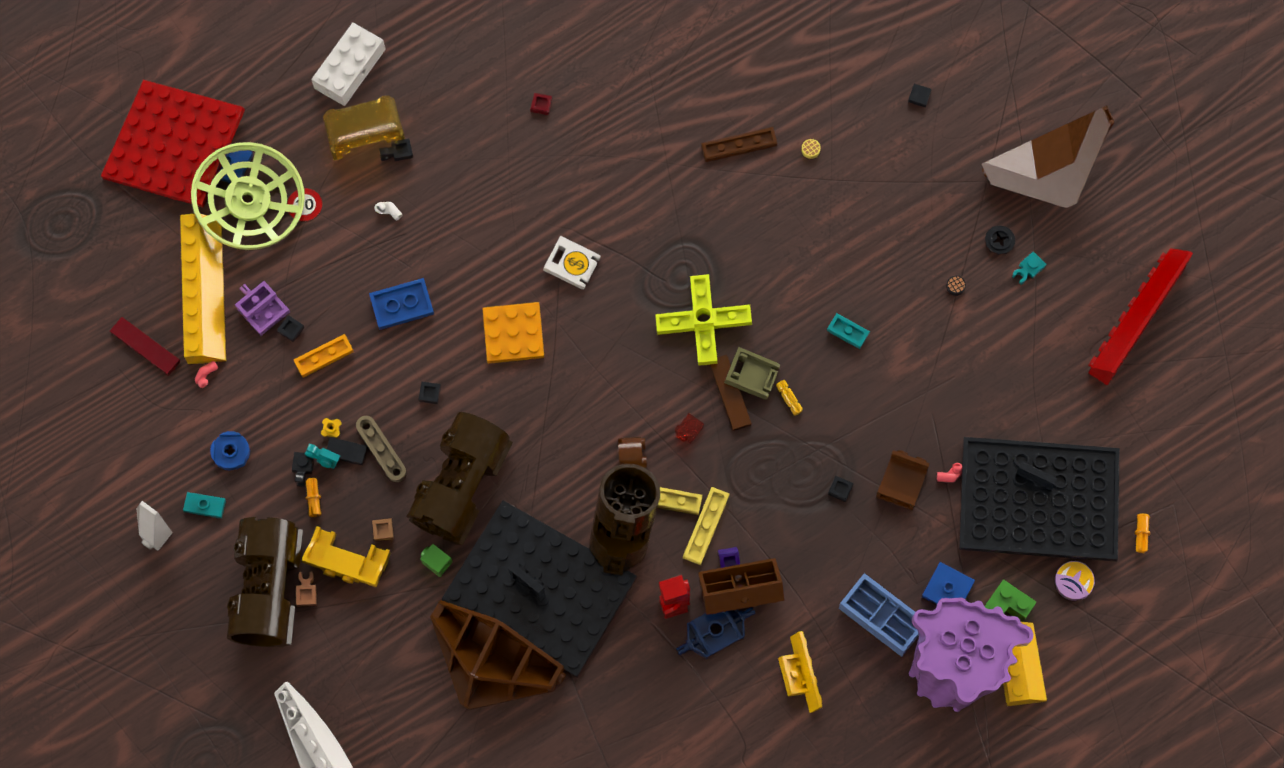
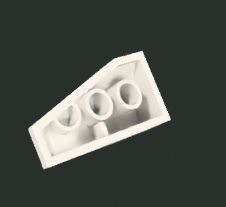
(151, 527)

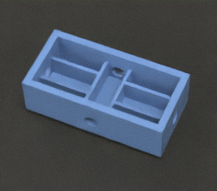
(880, 614)

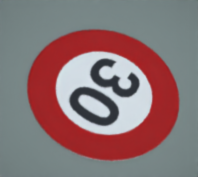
(312, 204)

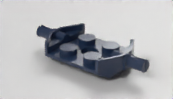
(705, 642)

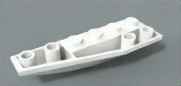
(309, 734)

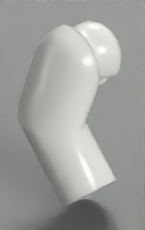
(388, 208)

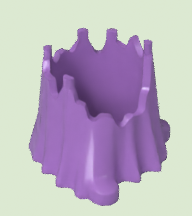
(964, 651)

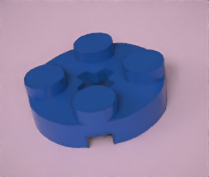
(223, 442)

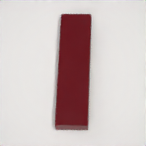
(145, 346)

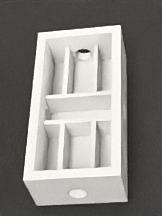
(348, 64)

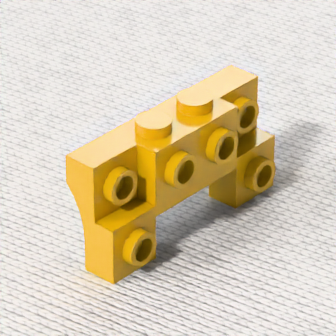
(344, 563)

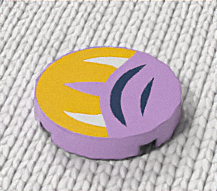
(1074, 580)

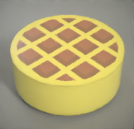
(811, 148)

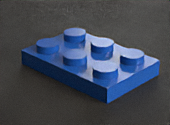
(401, 303)

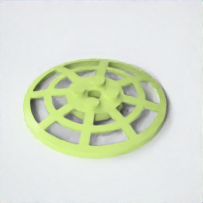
(247, 186)

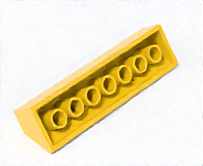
(202, 292)

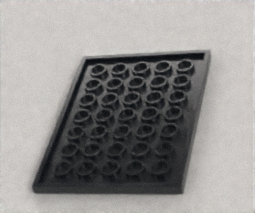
(1021, 517)
(577, 591)

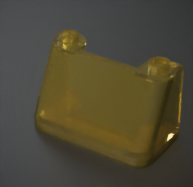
(362, 125)

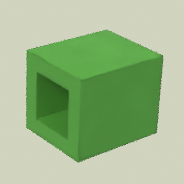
(435, 560)

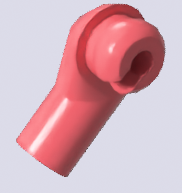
(200, 378)
(952, 475)

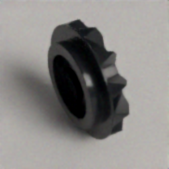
(1003, 233)

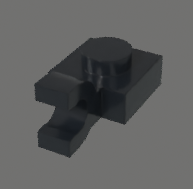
(400, 150)
(301, 466)

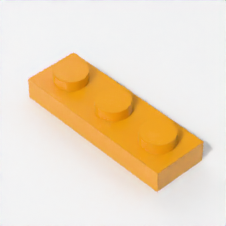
(323, 355)

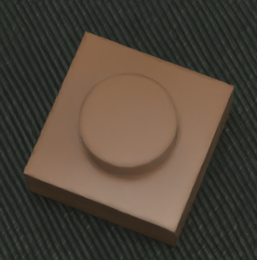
(383, 529)

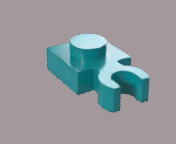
(1030, 266)
(324, 457)

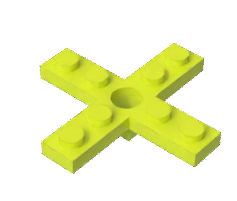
(704, 331)

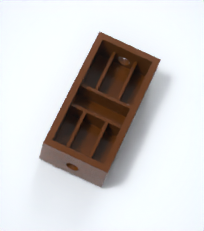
(757, 586)

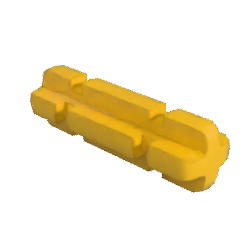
(789, 397)

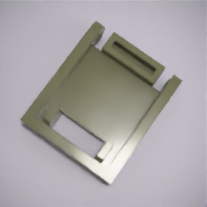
(755, 375)

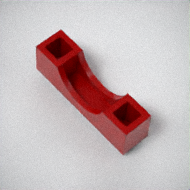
(674, 596)

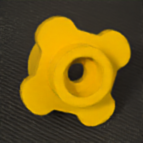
(331, 432)

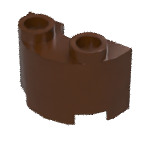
(631, 451)

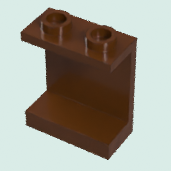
(903, 479)

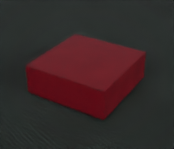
(541, 104)

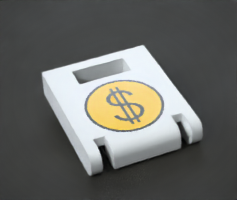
(574, 264)

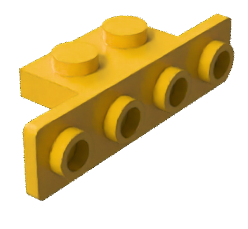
(799, 674)

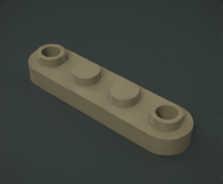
(381, 448)

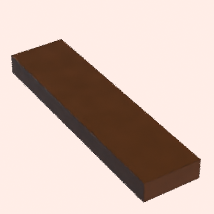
(739, 144)
(730, 395)

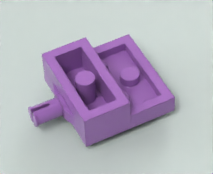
(261, 307)

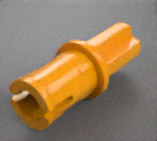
(313, 497)
(1142, 533)

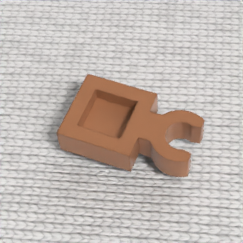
(306, 593)

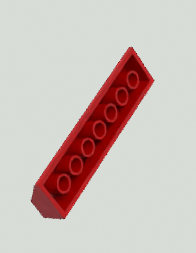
(1139, 315)

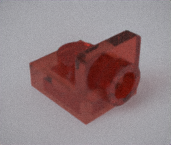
(688, 428)

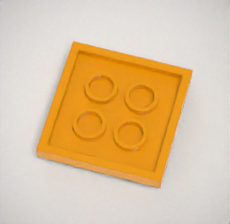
(513, 332)

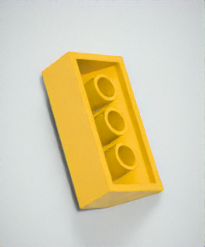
(1026, 675)

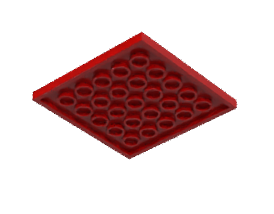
(169, 139)

